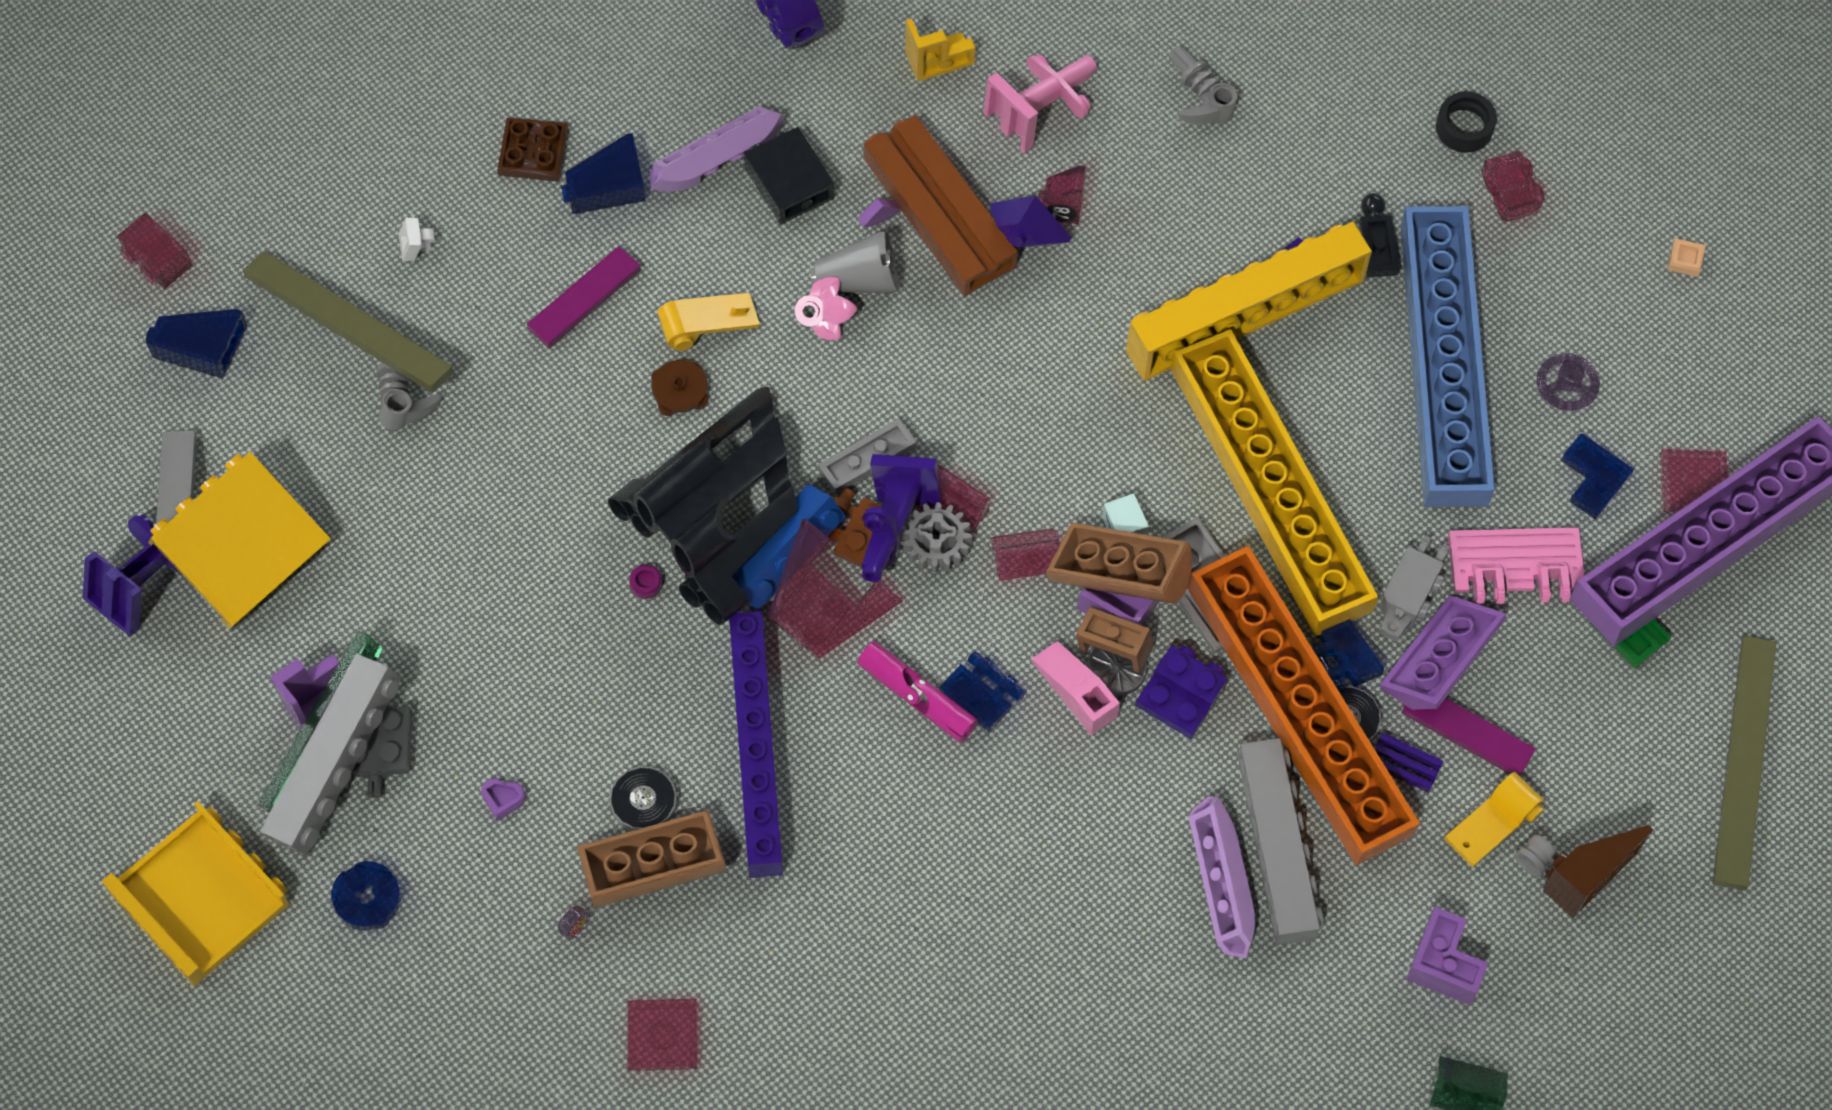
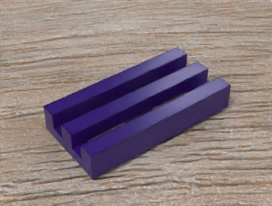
(1411, 752)

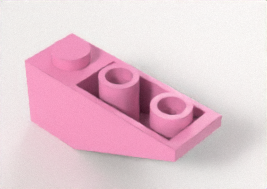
(1077, 687)

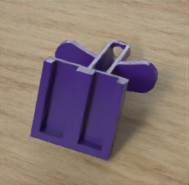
(899, 485)
(118, 591)

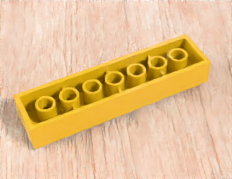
(1250, 298)

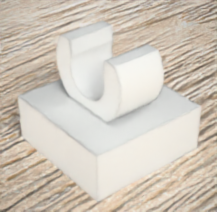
(414, 239)

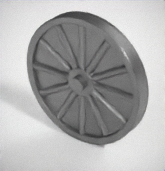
(1116, 672)

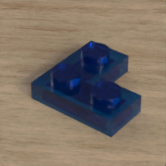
(1603, 474)

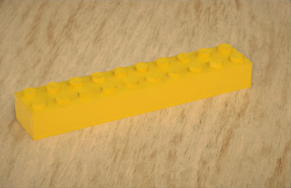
(1273, 482)

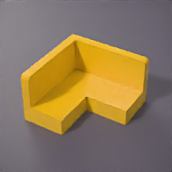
(936, 53)

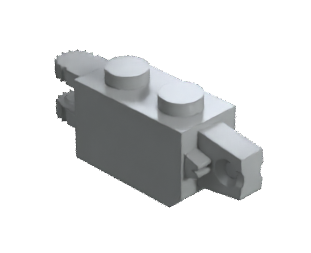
(1410, 587)

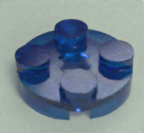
(375, 913)

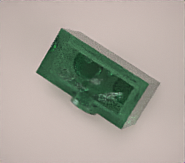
(1467, 1086)

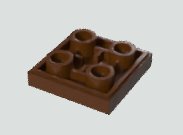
(532, 149)

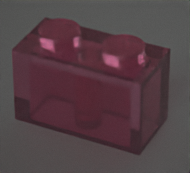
(154, 251)

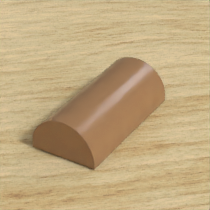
(1122, 563)
(651, 859)

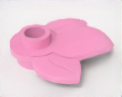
(829, 308)

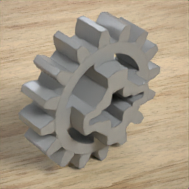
(951, 537)

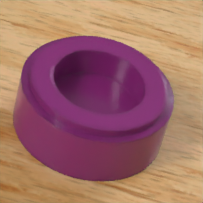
(645, 581)

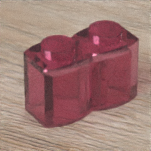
(1512, 186)

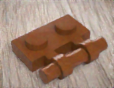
(855, 538)

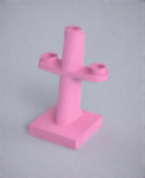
(1020, 110)

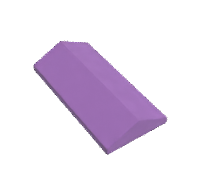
(1442, 653)

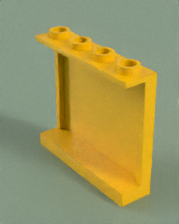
(238, 538)
(199, 894)

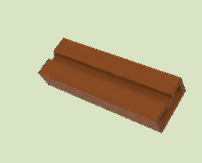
(940, 205)

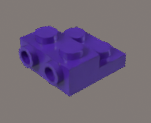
(1182, 690)

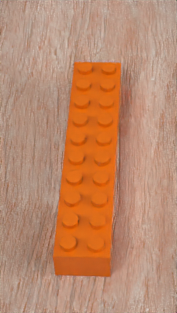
(1303, 705)

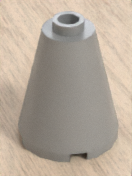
(862, 266)

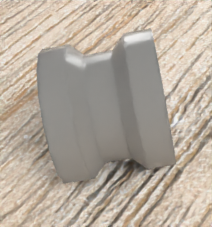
(1536, 856)

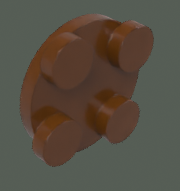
(679, 387)

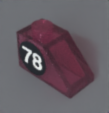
(1064, 194)

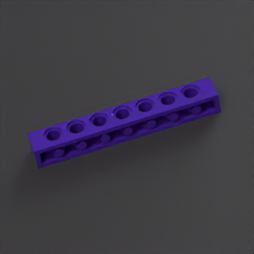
(755, 745)

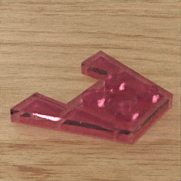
(813, 607)

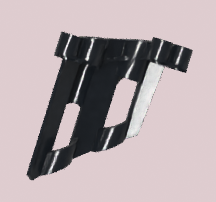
(692, 489)

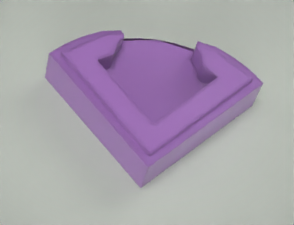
(878, 212)

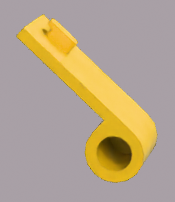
(688, 318)
(1496, 819)

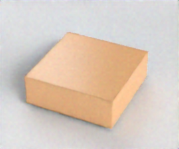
(1686, 257)

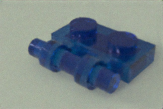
(1351, 653)
(977, 697)

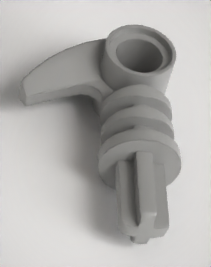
(1209, 90)
(396, 395)

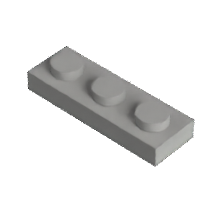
(854, 461)

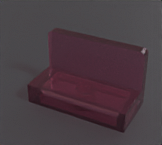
(963, 499)
(1024, 553)

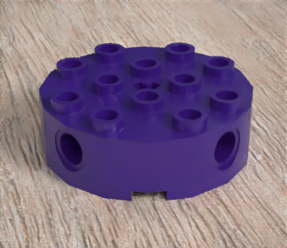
(793, 20)

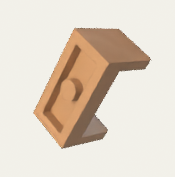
(1115, 636)

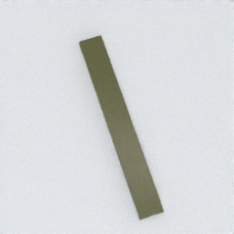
(348, 322)
(1744, 763)

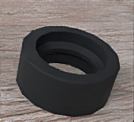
(1460, 141)

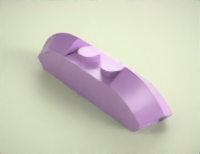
(703, 156)
(1223, 877)

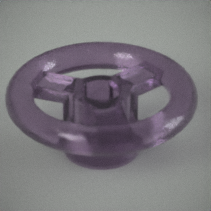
(1574, 368)

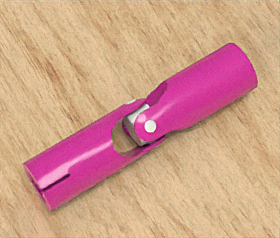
(913, 688)

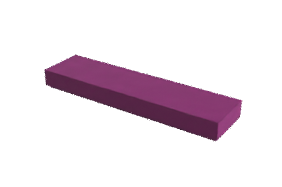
(583, 297)
(1475, 735)

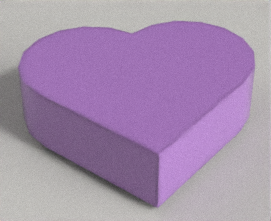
(502, 798)

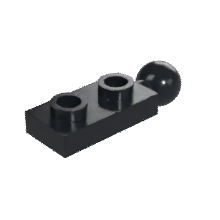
(1379, 236)

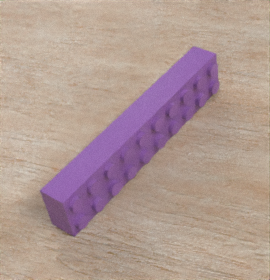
(1708, 534)

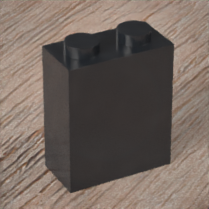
(789, 175)

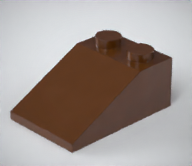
(1590, 867)

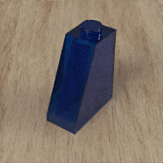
(605, 178)
(198, 340)

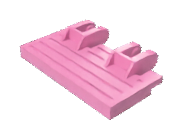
(1517, 559)

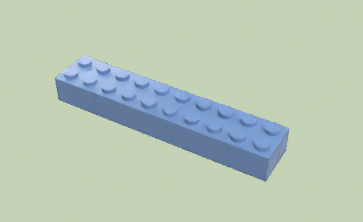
(1446, 357)

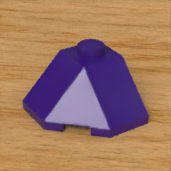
(1028, 223)

